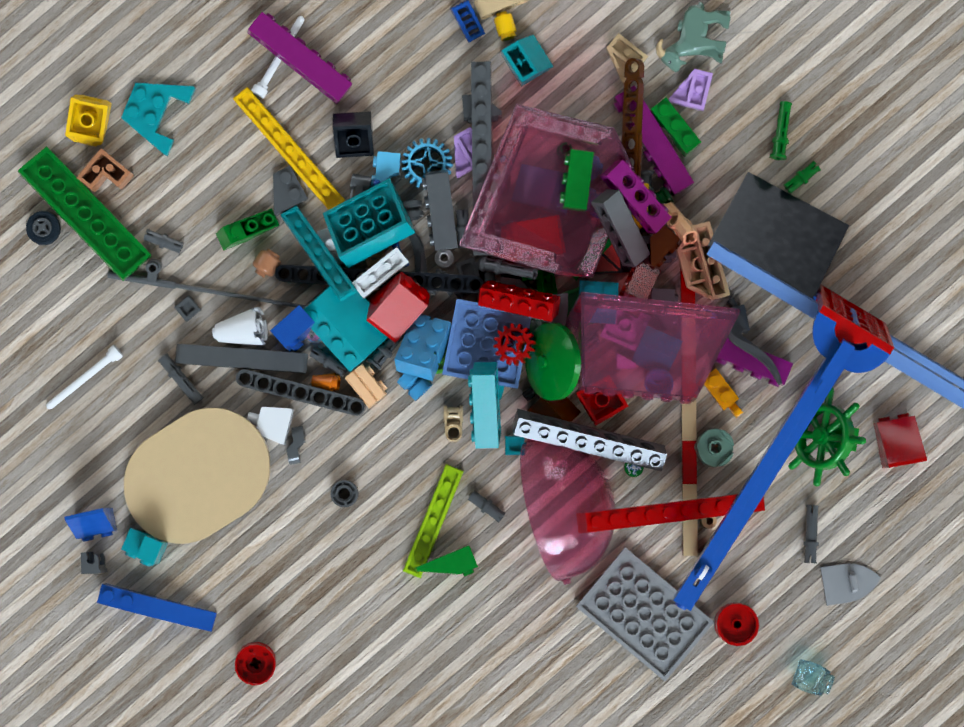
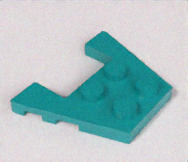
(147, 108)

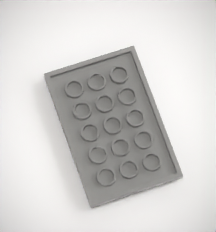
(641, 614)

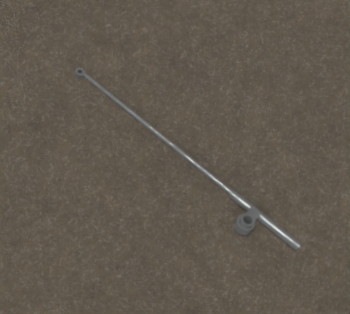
(152, 279)

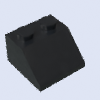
(353, 134)

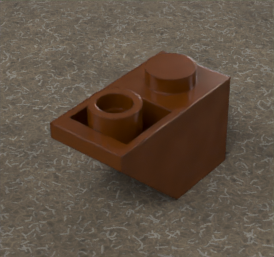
(660, 244)

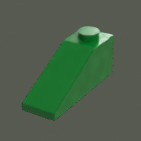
(453, 563)

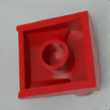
(600, 406)

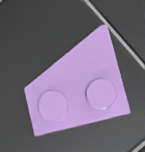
(693, 90)
(463, 152)

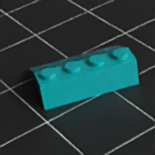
(368, 223)
(344, 326)

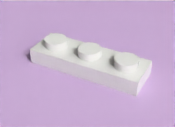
(380, 272)

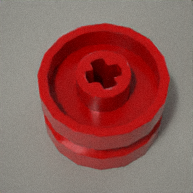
(725, 620)

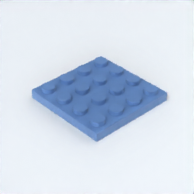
(473, 341)

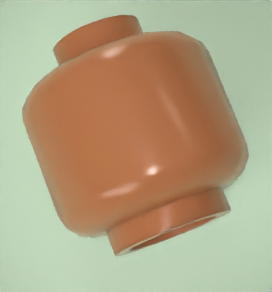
(266, 263)

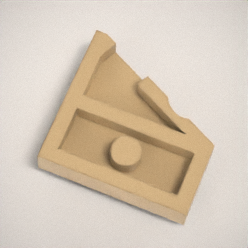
(620, 51)

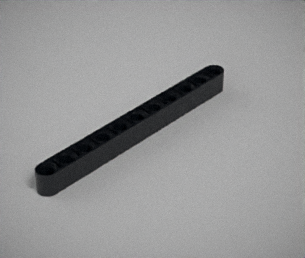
(294, 271)

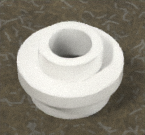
(444, 264)

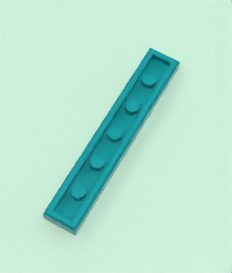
(318, 253)

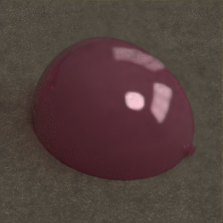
(555, 488)

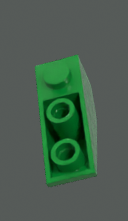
(246, 229)

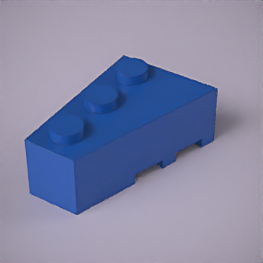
(293, 329)

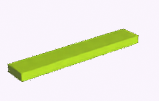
(433, 519)

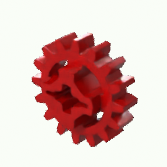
(507, 347)

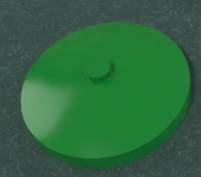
(555, 363)

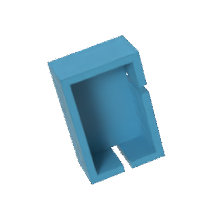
(419, 344)

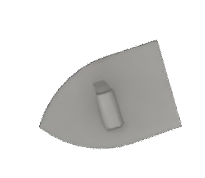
(847, 582)

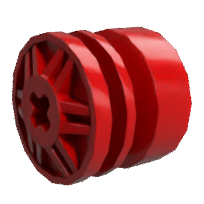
(249, 673)

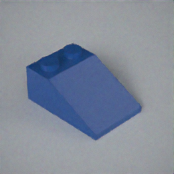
(92, 523)

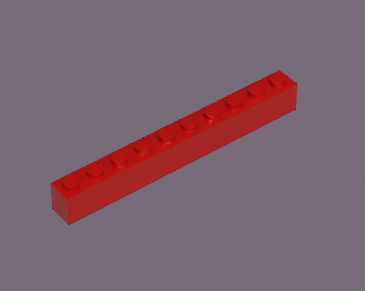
(657, 513)

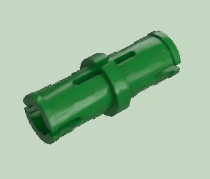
(802, 177)

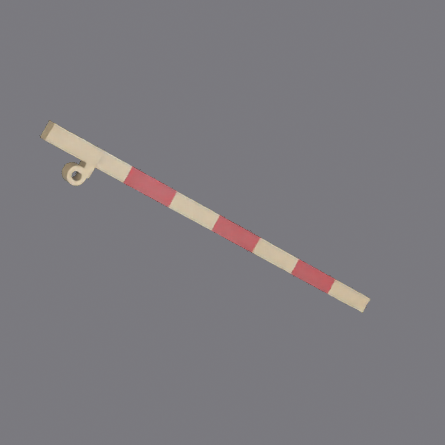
(689, 456)

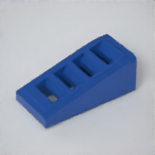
(457, 16)

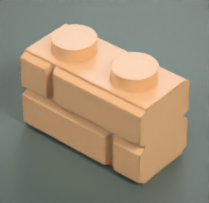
(366, 385)

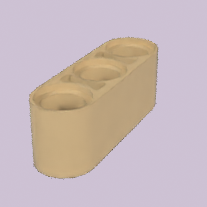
(489, 8)

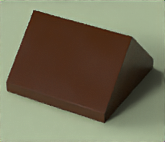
(559, 409)

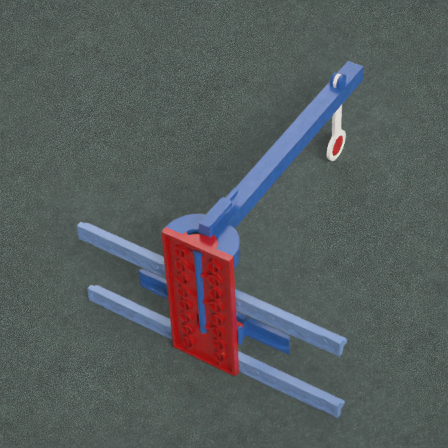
(848, 341)

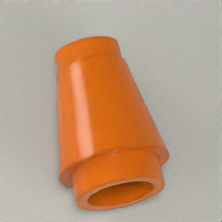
(326, 381)

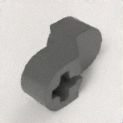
(298, 440)

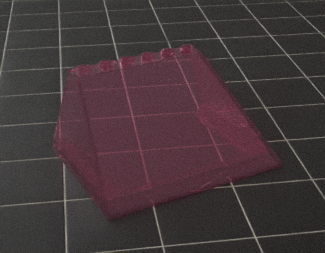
(520, 205)
(647, 345)

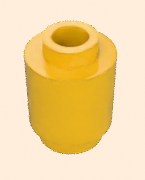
(505, 26)

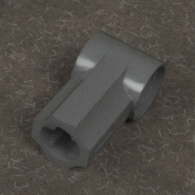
(359, 184)

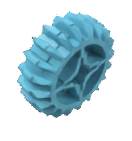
(418, 162)

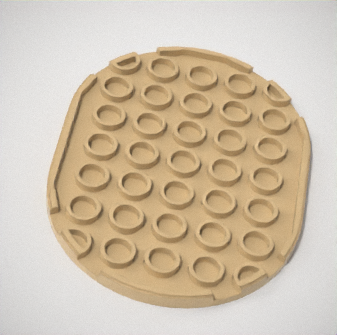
(197, 475)

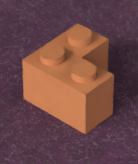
(103, 167)

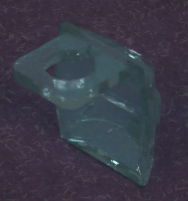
(812, 678)

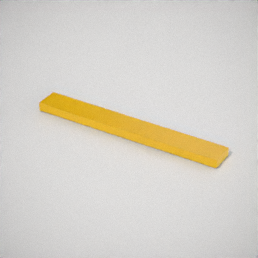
(288, 149)

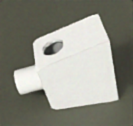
(273, 423)

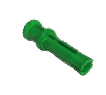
(780, 139)

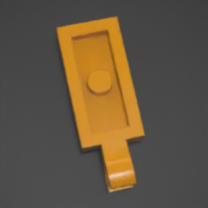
(722, 392)

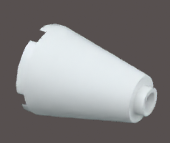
(243, 328)

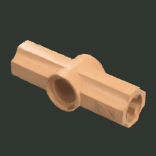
(681, 225)

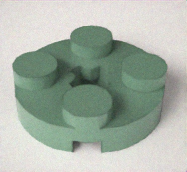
(725, 447)

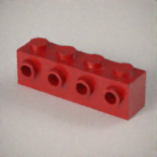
(519, 300)

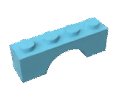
(386, 165)

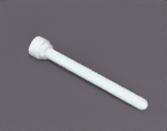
(260, 88)
(112, 355)

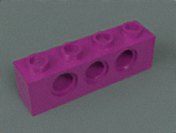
(613, 178)

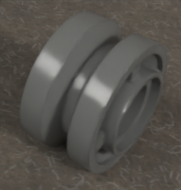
(412, 207)
(336, 490)

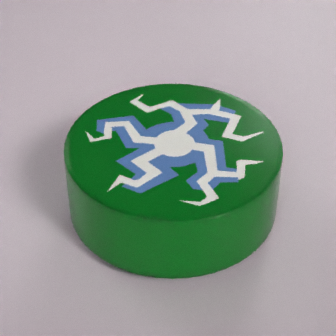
(633, 470)

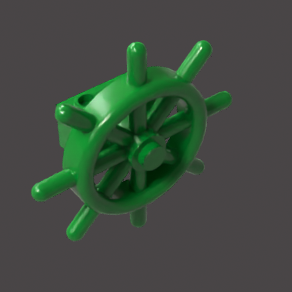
(828, 438)

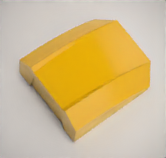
(87, 120)

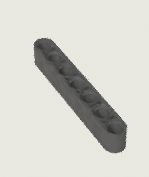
(241, 358)
(292, 387)

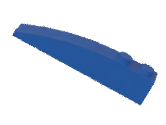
(156, 607)

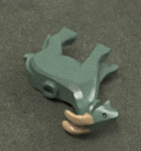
(693, 37)

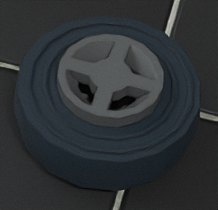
(38, 222)

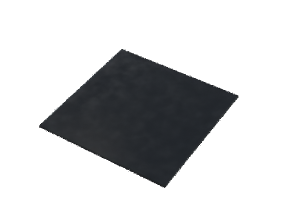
(780, 234)

